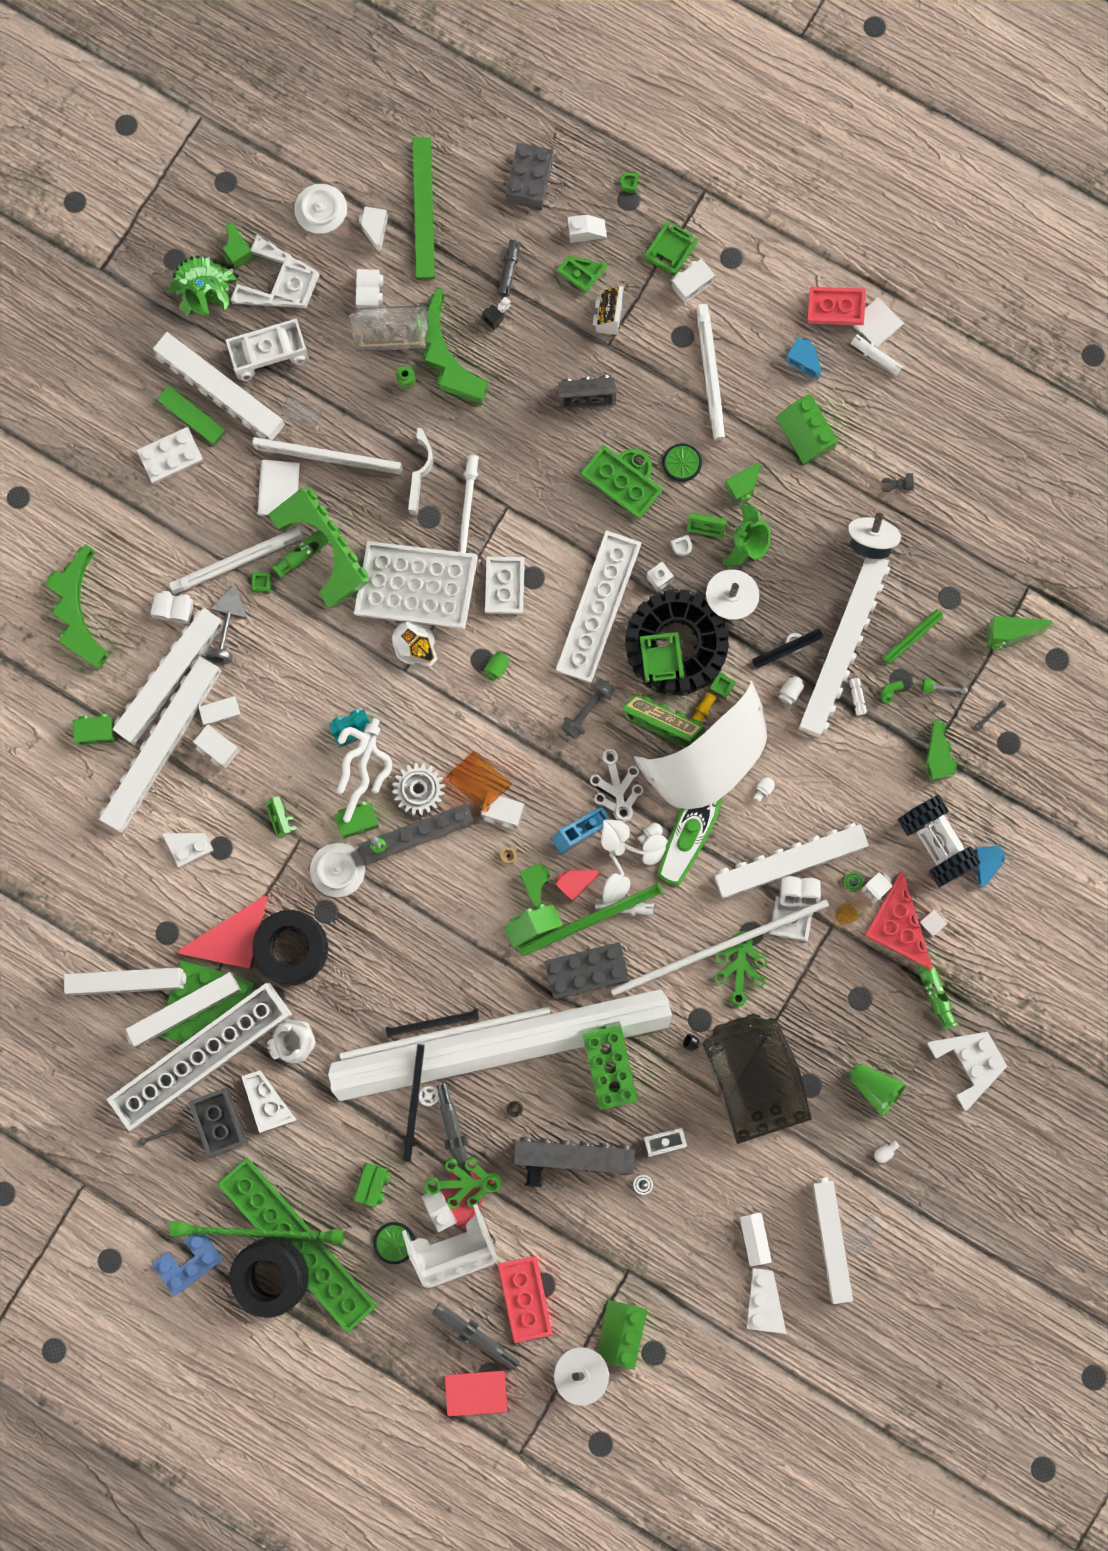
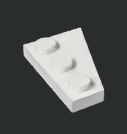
(265, 1103)

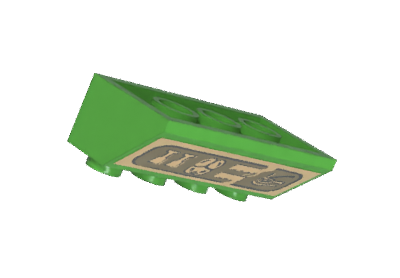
(662, 721)

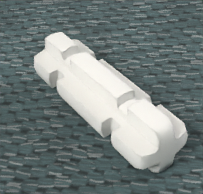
(858, 697)

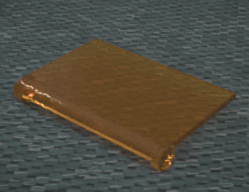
(478, 781)

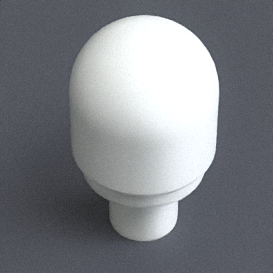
(764, 788)
(652, 829)
(885, 1152)

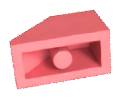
(575, 882)

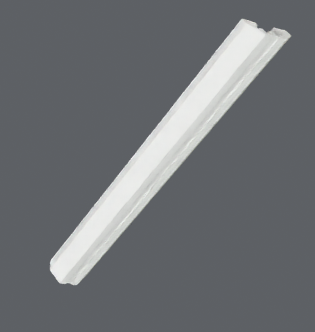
(496, 1045)

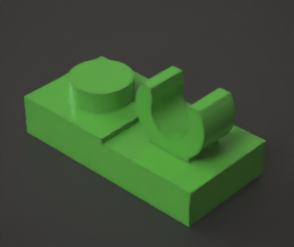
(706, 525)
(278, 819)

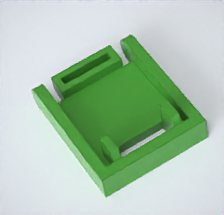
(672, 246)
(661, 661)

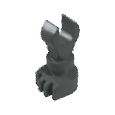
(908, 483)

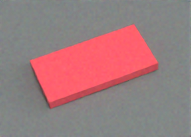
(525, 1299)

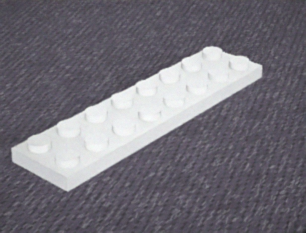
(598, 607)

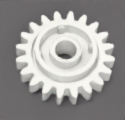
(416, 777)

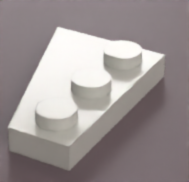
(764, 1303)

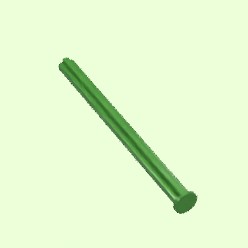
(591, 919)

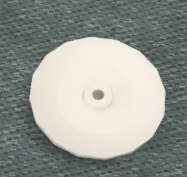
(320, 208)
(337, 870)

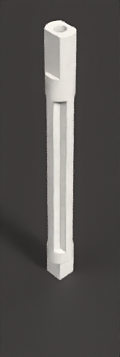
(710, 372)
(236, 560)

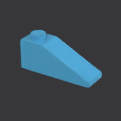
(579, 830)

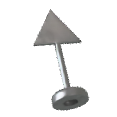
(231, 605)

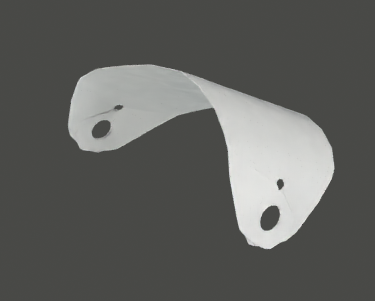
(714, 761)

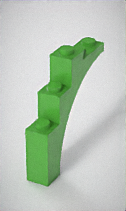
(455, 378)
(68, 610)

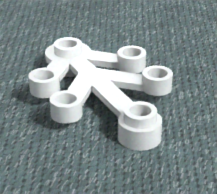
(617, 790)

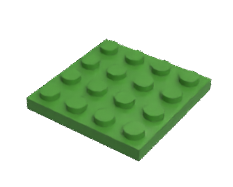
(196, 978)

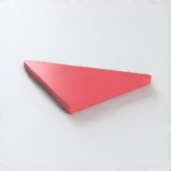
(898, 925)
(231, 939)

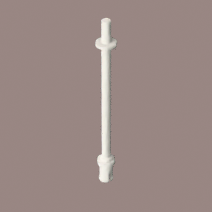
(470, 476)

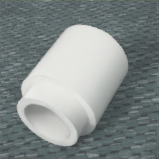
(791, 690)

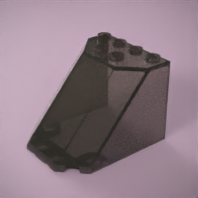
(756, 1077)

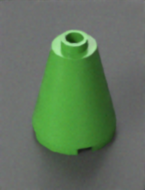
(877, 1087)

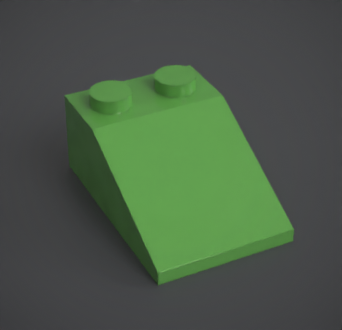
(1009, 631)

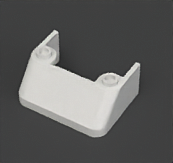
(452, 1256)

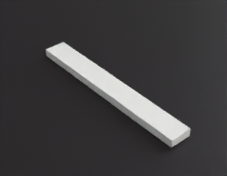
(327, 456)

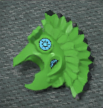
(201, 282)

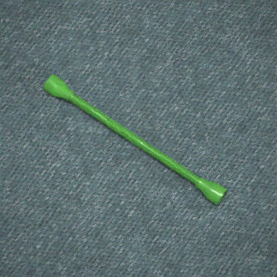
(181, 1229)

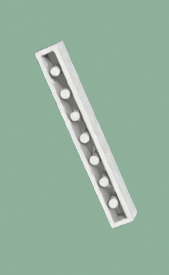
(218, 386)
(168, 676)
(791, 861)

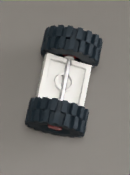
(939, 840)

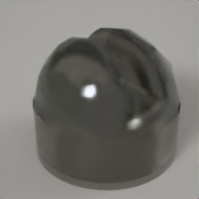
(511, 1105)

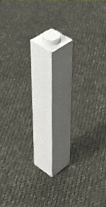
(124, 981)
(182, 1010)
(832, 1241)

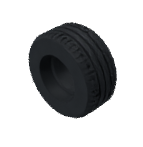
(266, 935)
(248, 1292)

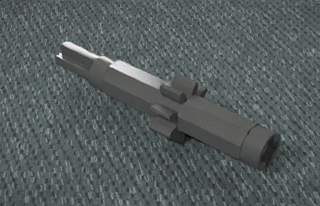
(455, 1140)
(469, 1332)

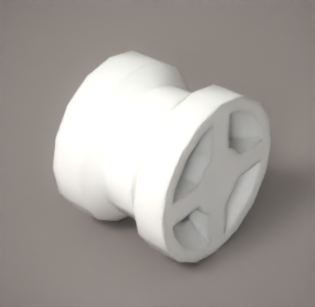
(427, 1094)

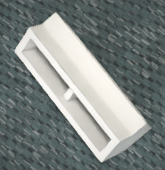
(755, 1239)

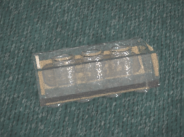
(389, 328)

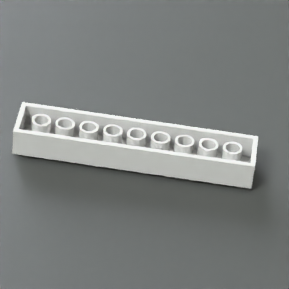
(199, 1056)

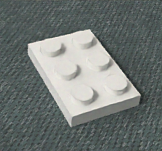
(170, 455)
(504, 585)

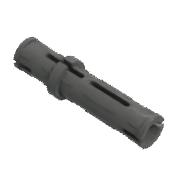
(509, 268)

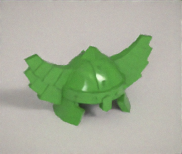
(750, 538)

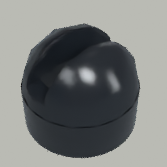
(690, 1042)

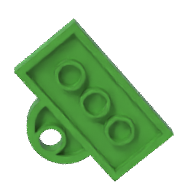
(623, 479)

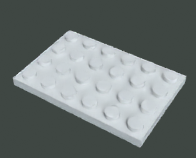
(416, 585)

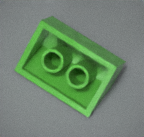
(807, 429)
(621, 1334)

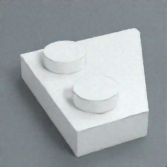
(188, 846)

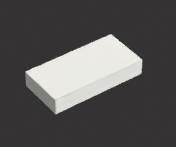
(219, 711)

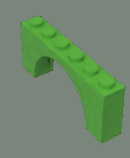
(347, 573)

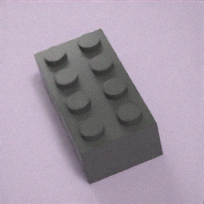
(586, 971)

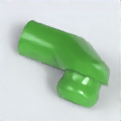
(889, 689)

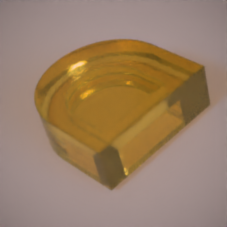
(845, 914)

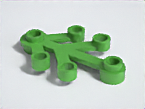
(741, 965)
(465, 1182)

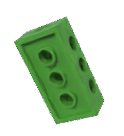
(621, 1071)

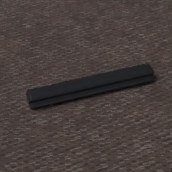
(787, 648)

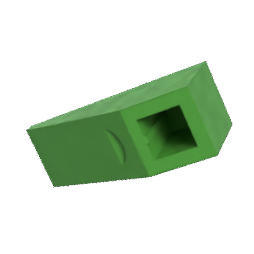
(938, 759)

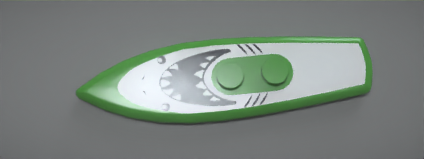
(686, 841)

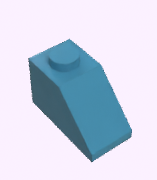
(804, 357)
(991, 860)

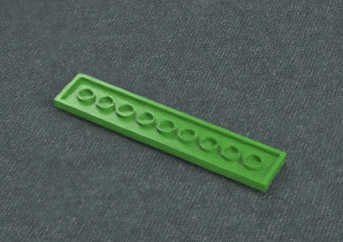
(327, 1276)

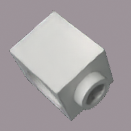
(660, 577)

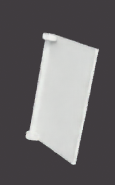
(277, 484)

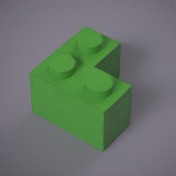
(532, 924)

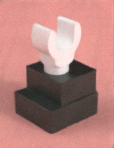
(494, 316)

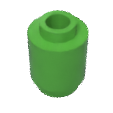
(405, 377)
(496, 666)

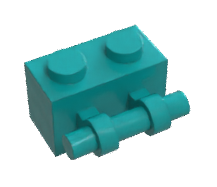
(356, 719)

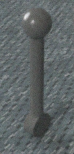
(979, 725)
(173, 1129)

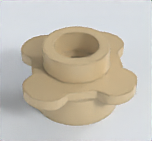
(512, 852)

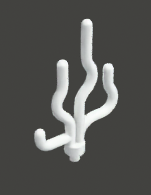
(366, 746)

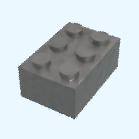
(529, 176)
(218, 1122)

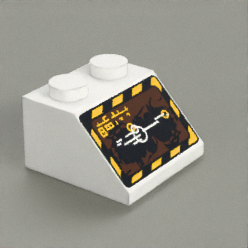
(609, 310)

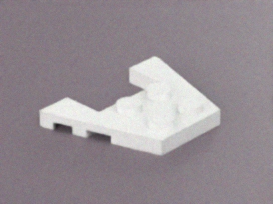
(979, 1059)

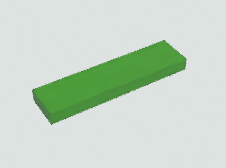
(191, 415)

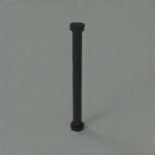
(432, 1023)

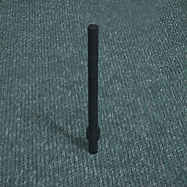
(409, 1139)

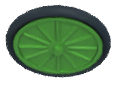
(682, 462)
(390, 1243)

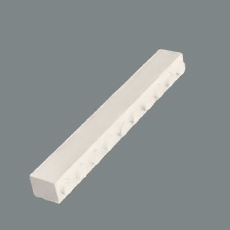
(843, 646)
(160, 744)

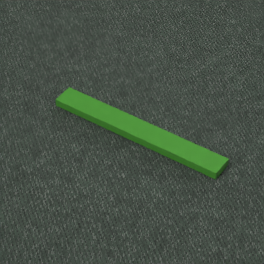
(423, 208)

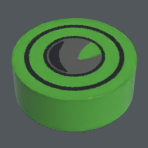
(853, 882)

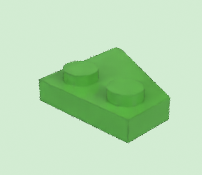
(581, 272)

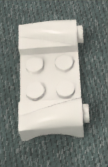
(266, 347)

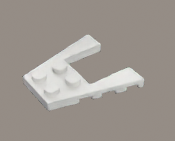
(292, 286)

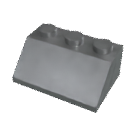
(587, 392)

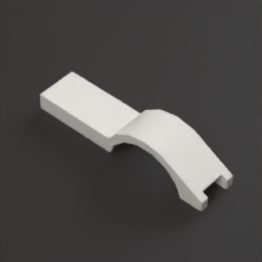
(418, 475)

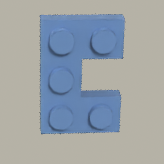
(181, 1277)

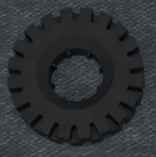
(689, 611)

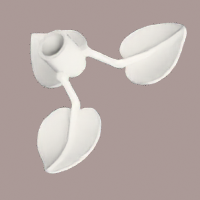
(612, 839)

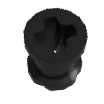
(533, 1176)

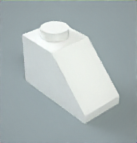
(374, 225)
(586, 228)
(877, 887)
(439, 1210)

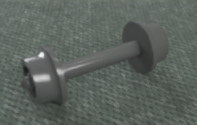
(602, 689)

